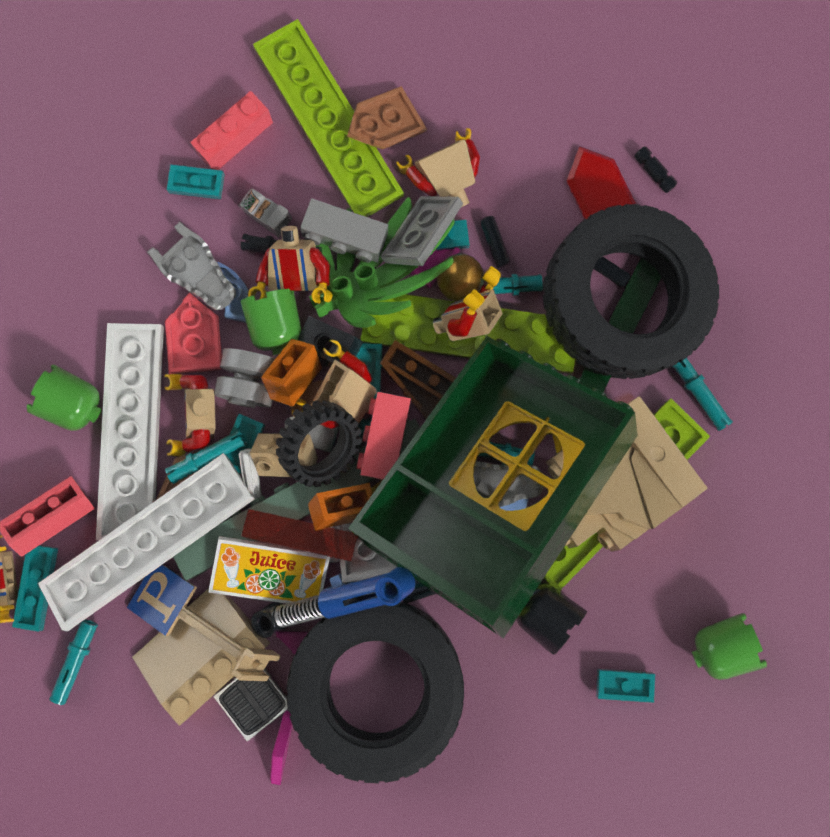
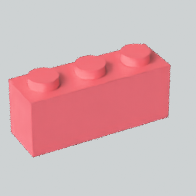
(232, 131)
(384, 435)
(45, 516)

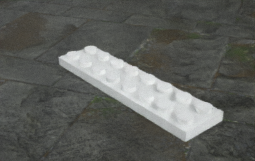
(129, 423)
(145, 542)

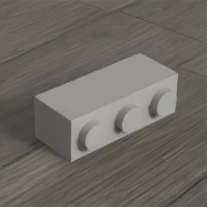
(344, 231)

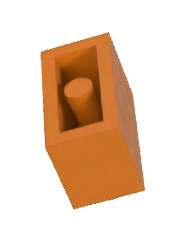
(291, 372)
(338, 505)

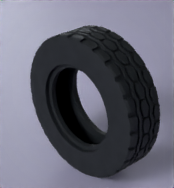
(687, 277)
(369, 754)

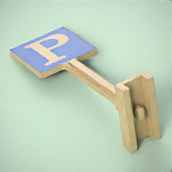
(164, 599)

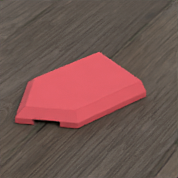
(193, 338)

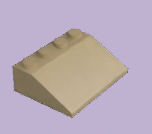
(190, 667)

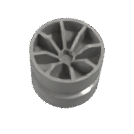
(247, 369)

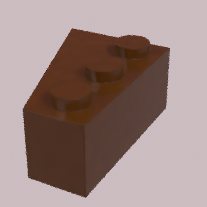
(416, 377)

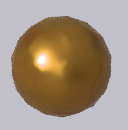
(461, 277)

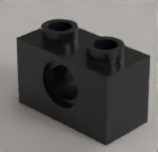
(319, 333)

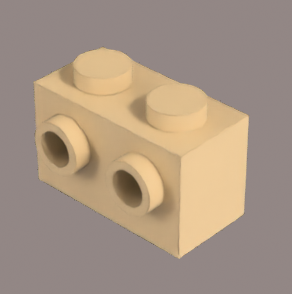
(266, 460)

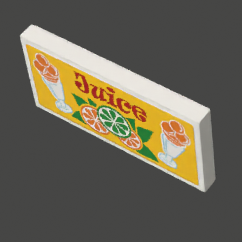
(266, 571)

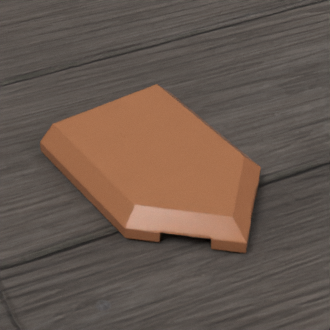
(386, 120)

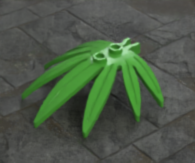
(357, 290)

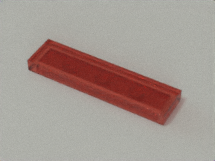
(299, 535)

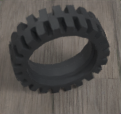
(301, 426)

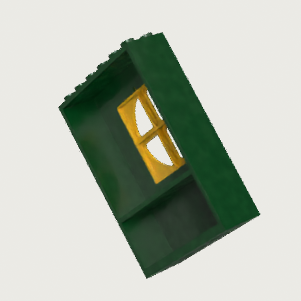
(465, 544)

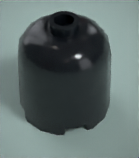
(549, 617)

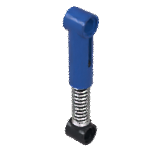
(336, 602)

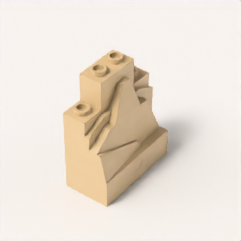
(642, 491)

